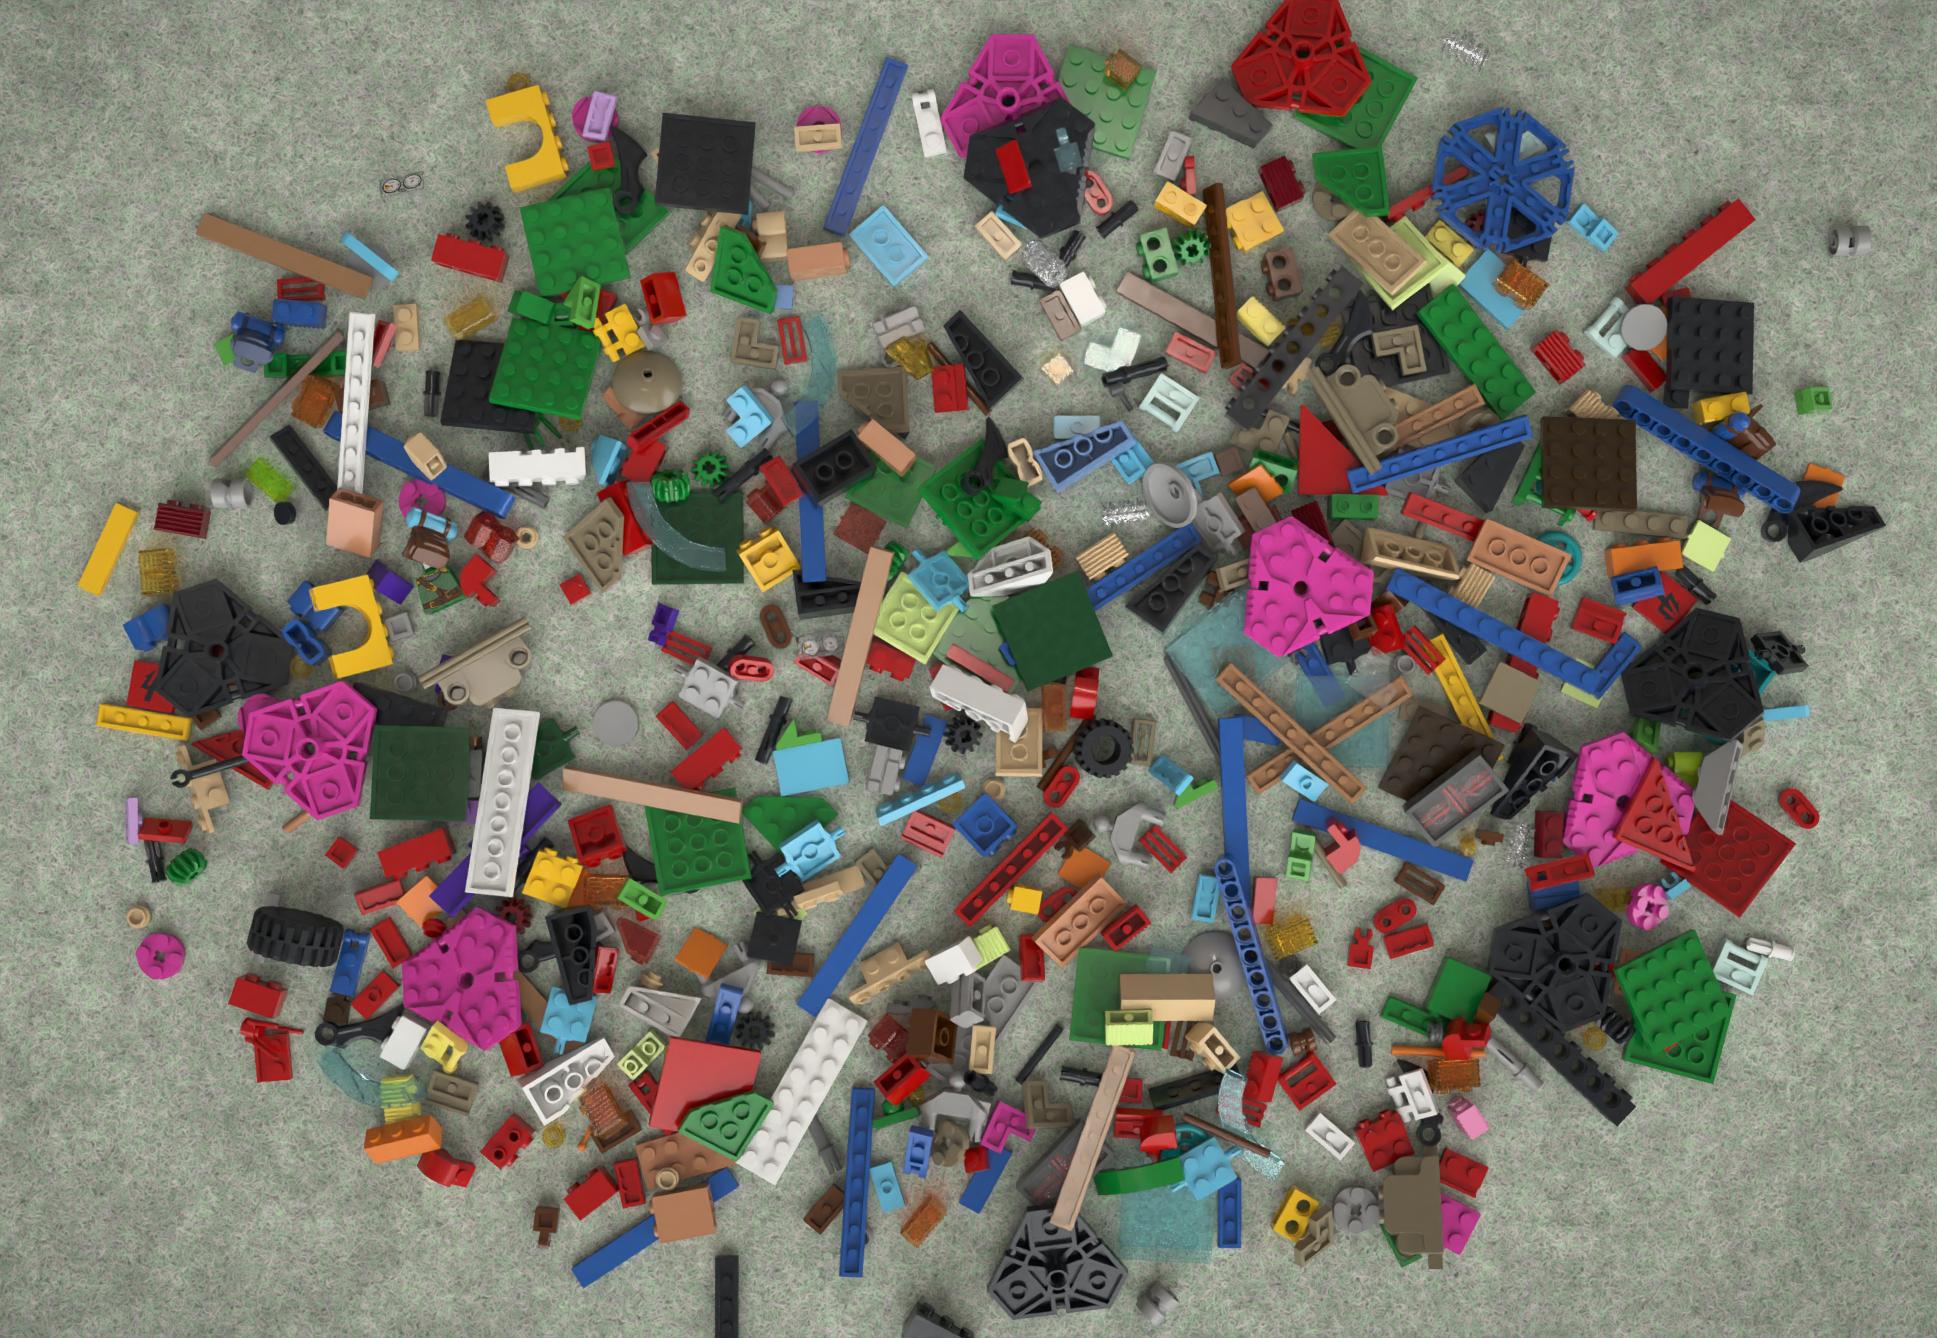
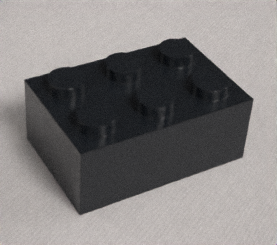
(833, 469)

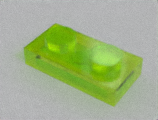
(269, 481)

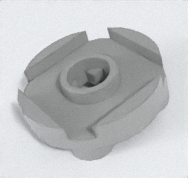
(1355, 1222)

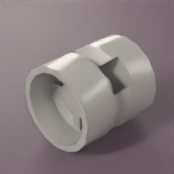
(1851, 241)
(234, 492)
(1151, 1309)

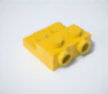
(1252, 222)
(768, 558)
(552, 877)

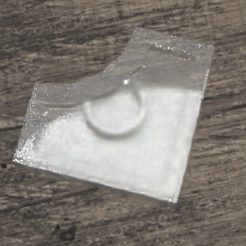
(1372, 678)

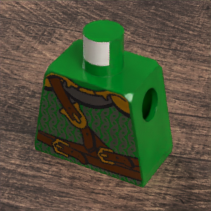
(438, 589)

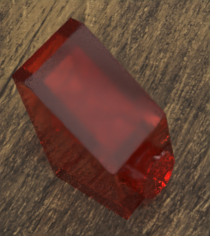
(638, 940)

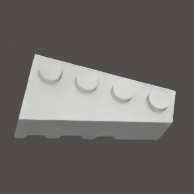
(537, 467)
(981, 701)

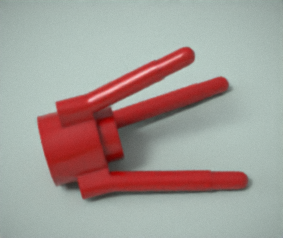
(255, 1029)

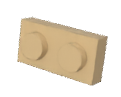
(818, 137)
(998, 236)
(407, 330)
(982, 1048)

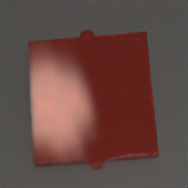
(859, 528)

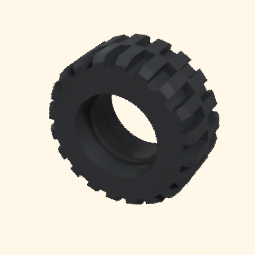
(295, 936)

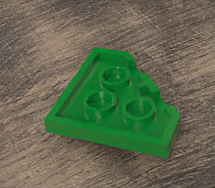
(1355, 177)
(740, 273)
(784, 816)
(727, 1123)

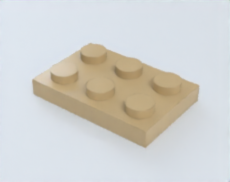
(1025, 755)

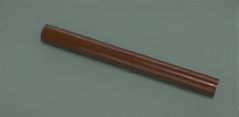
(972, 394)
(1059, 761)
(1226, 1135)

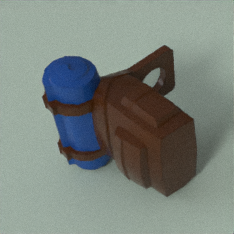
(1744, 433)
(1718, 496)

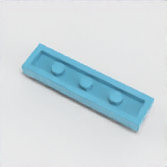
(913, 801)

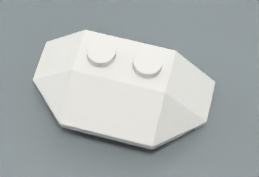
(1011, 569)

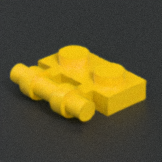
(625, 330)

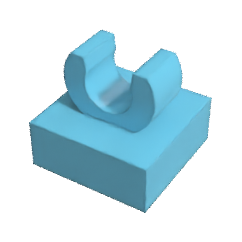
(1675, 888)

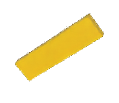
(108, 549)
(144, 721)

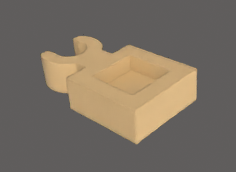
(1299, 374)

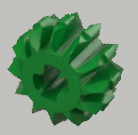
(1194, 254)
(716, 462)
(670, 485)
(899, 557)
(186, 867)

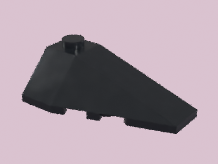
(1822, 530)
(1533, 766)
(574, 946)

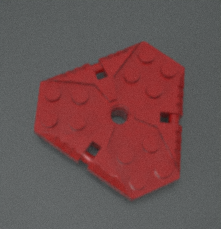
(1326, 79)

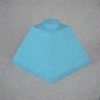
(607, 458)

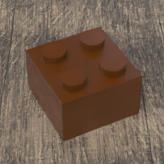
(931, 1036)

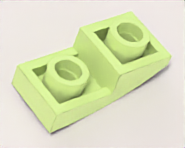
(642, 1054)

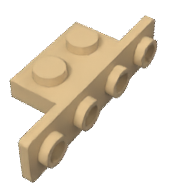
(704, 243)
(206, 791)
(827, 889)
(885, 970)

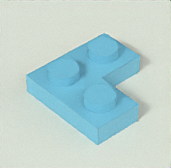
(752, 413)
(1199, 469)

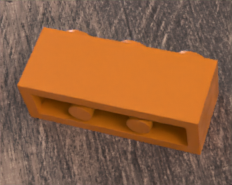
(1663, 554)
(403, 1139)

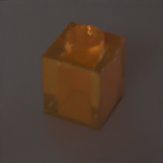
(1122, 68)

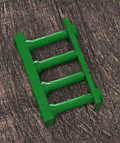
(1525, 492)

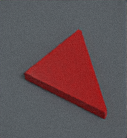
(1324, 461)
(230, 746)
(1652, 821)

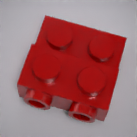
(889, 658)
(597, 836)
(1383, 1139)

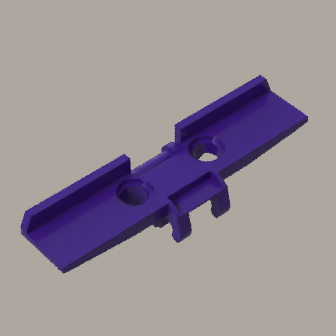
(451, 892)

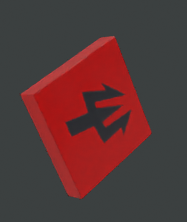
(1667, 609)
(142, 687)

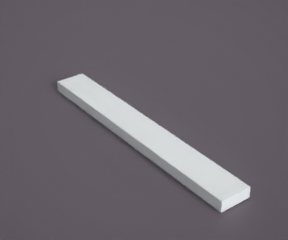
(356, 401)

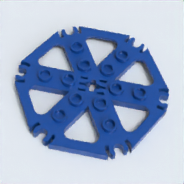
(1502, 164)

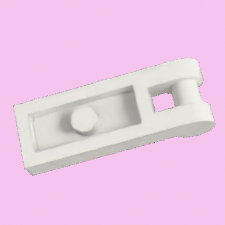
(929, 124)

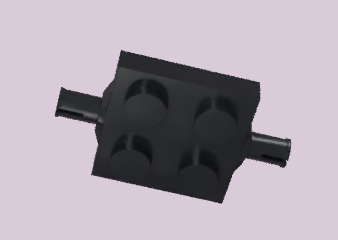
(1520, 226)
(1341, 647)
(1779, 652)
(892, 724)
(771, 890)

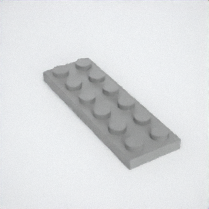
(1003, 1002)

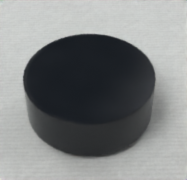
(284, 513)

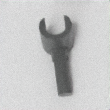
(1118, 389)

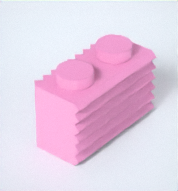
(1467, 1117)

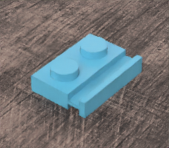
(1133, 462)

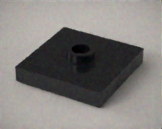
(774, 939)

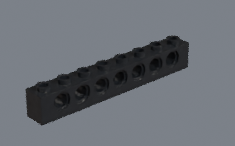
(1348, 287)
(1614, 1110)

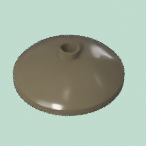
(645, 394)

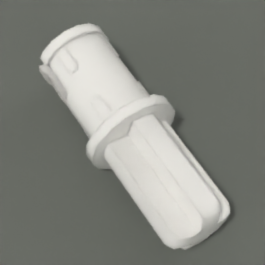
(1770, 948)

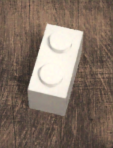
(1082, 299)
(953, 961)
(405, 1040)

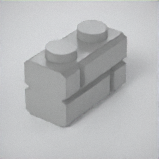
(902, 323)
(885, 770)
(967, 1000)

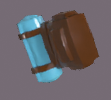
(429, 538)

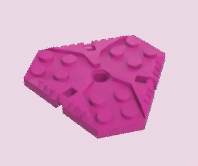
(1006, 69)
(1335, 589)
(336, 724)
(1605, 772)
(441, 983)

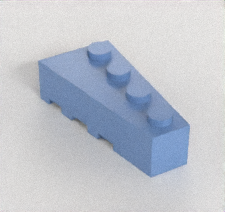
(1078, 457)

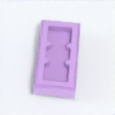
(599, 116)
(133, 820)

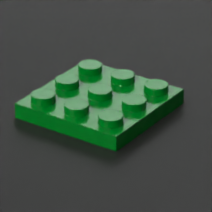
(891, 494)

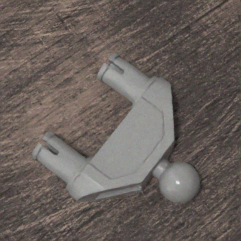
(772, 405)
(1124, 832)
(741, 978)
(955, 1102)

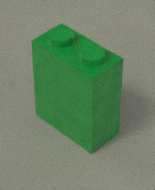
(1456, 990)

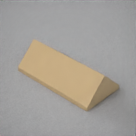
(1409, 554)
(1169, 995)

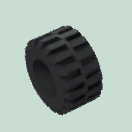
(1116, 761)

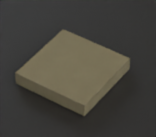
(1510, 692)

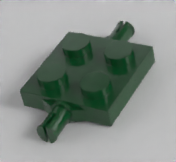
(551, 748)

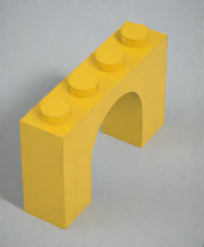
(548, 163)
(357, 594)

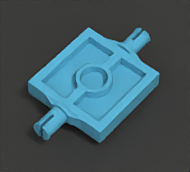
(939, 580)
(809, 850)
(566, 1021)
(1206, 1168)

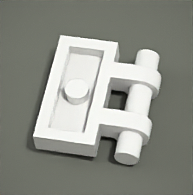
(1418, 1094)

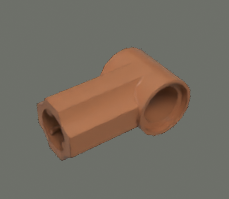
(628, 417)

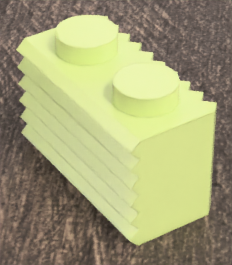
(990, 944)
(1129, 1027)

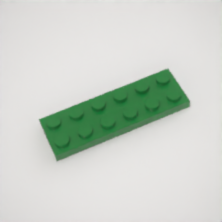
(1475, 352)

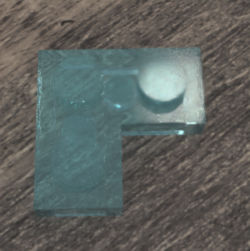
(1110, 359)

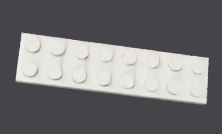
(502, 802)
(803, 1090)

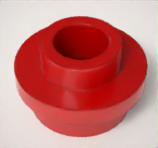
(433, 927)

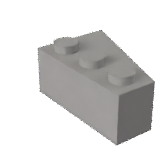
(661, 1009)

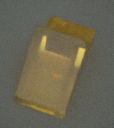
(911, 357)
(1614, 898)

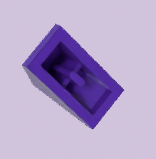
(389, 582)

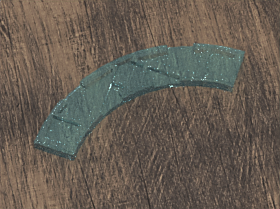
(821, 377)
(666, 537)
(369, 1091)
(1234, 1121)

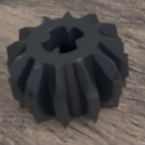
(491, 214)
(958, 742)
(1616, 1026)
(747, 1029)

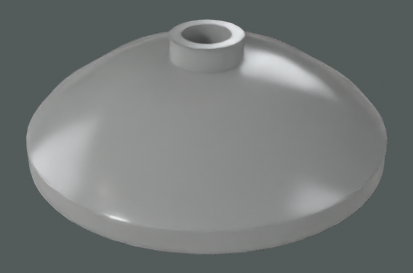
(1170, 494)
(1219, 949)

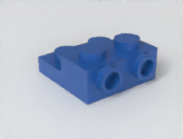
(985, 825)

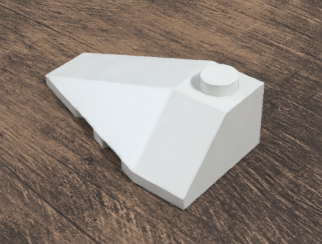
(564, 1078)

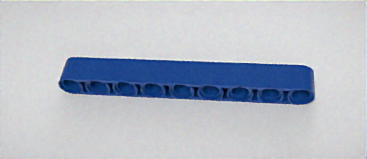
(1707, 449)
(451, 480)
(1251, 965)

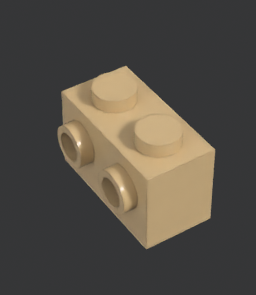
(1212, 1046)

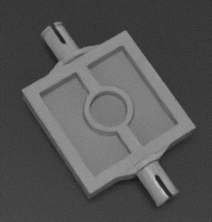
(1421, 483)
(1217, 524)
(708, 687)

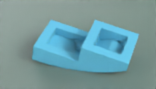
(1591, 227)

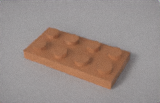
(1518, 557)
(1079, 920)
(680, 1153)

